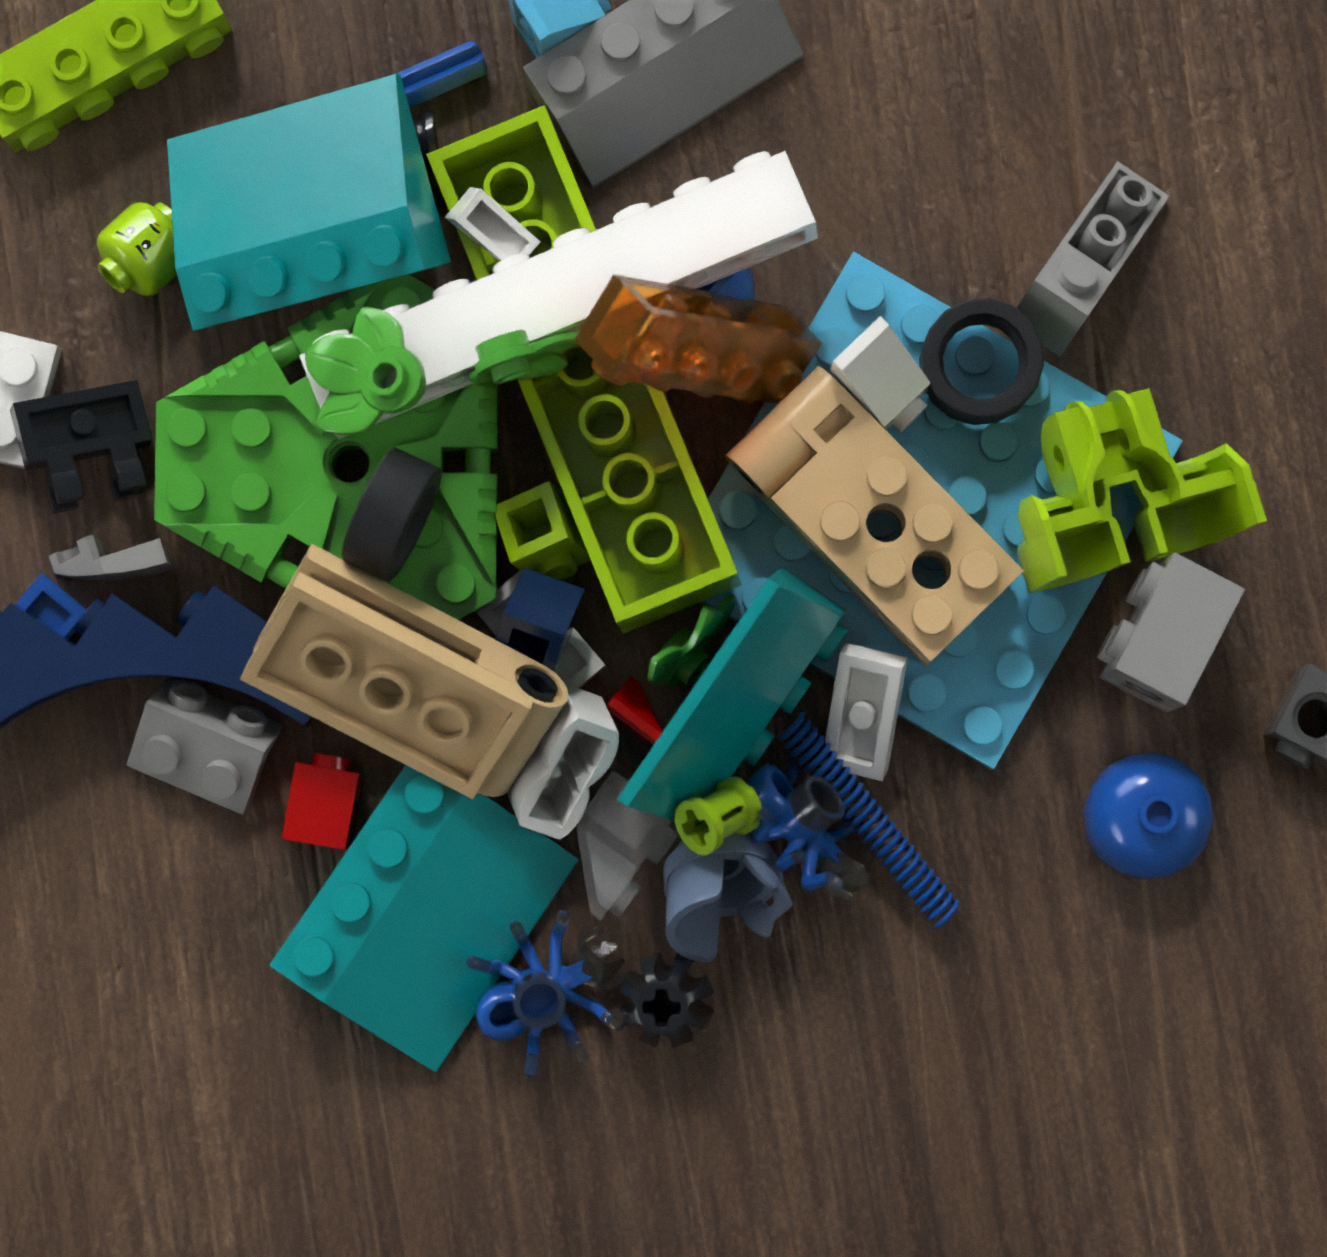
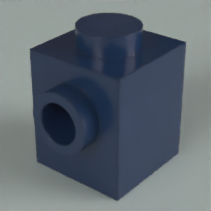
(540, 617)

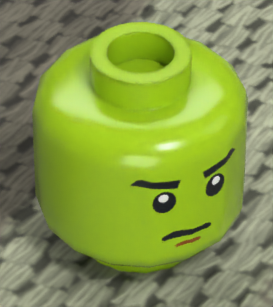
(138, 249)

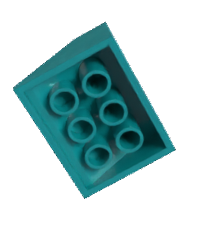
(301, 203)
(739, 695)
(411, 904)

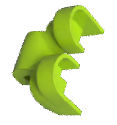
(1116, 445)

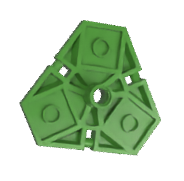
(252, 469)

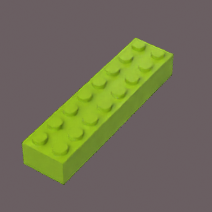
(606, 441)

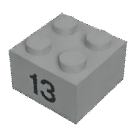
(1169, 633)

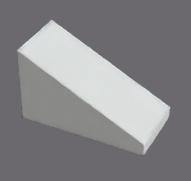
(491, 225)

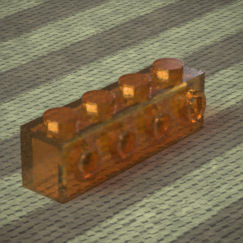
(696, 341)

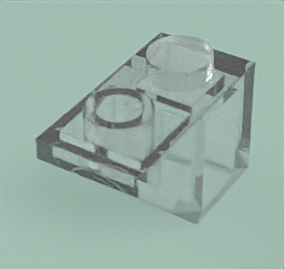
(615, 845)

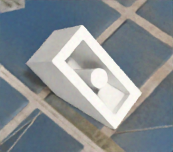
(882, 376)

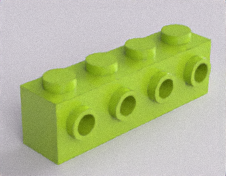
(95, 56)

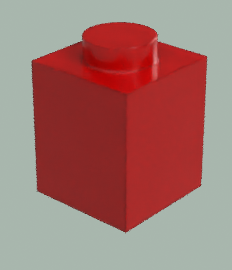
(323, 803)

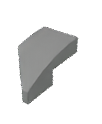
(90, 560)

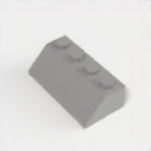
(655, 74)

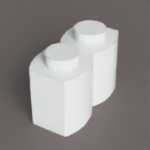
(570, 758)

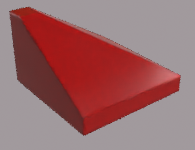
(634, 712)

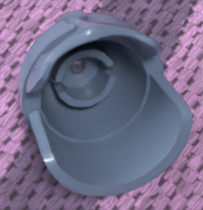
(718, 885)

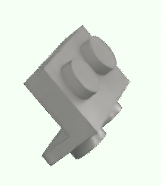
(203, 743)

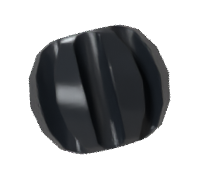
(681, 989)

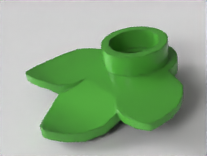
(514, 357)
(355, 373)
(685, 653)

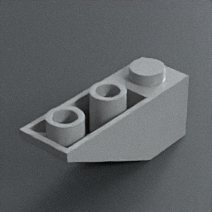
(1090, 256)

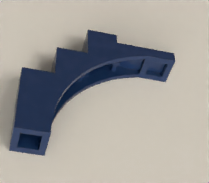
(127, 644)

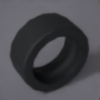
(1010, 322)
(391, 514)

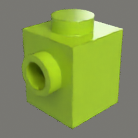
(541, 532)

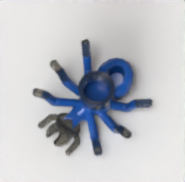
(802, 819)
(540, 995)

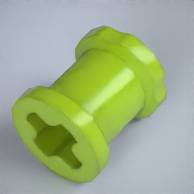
(718, 817)

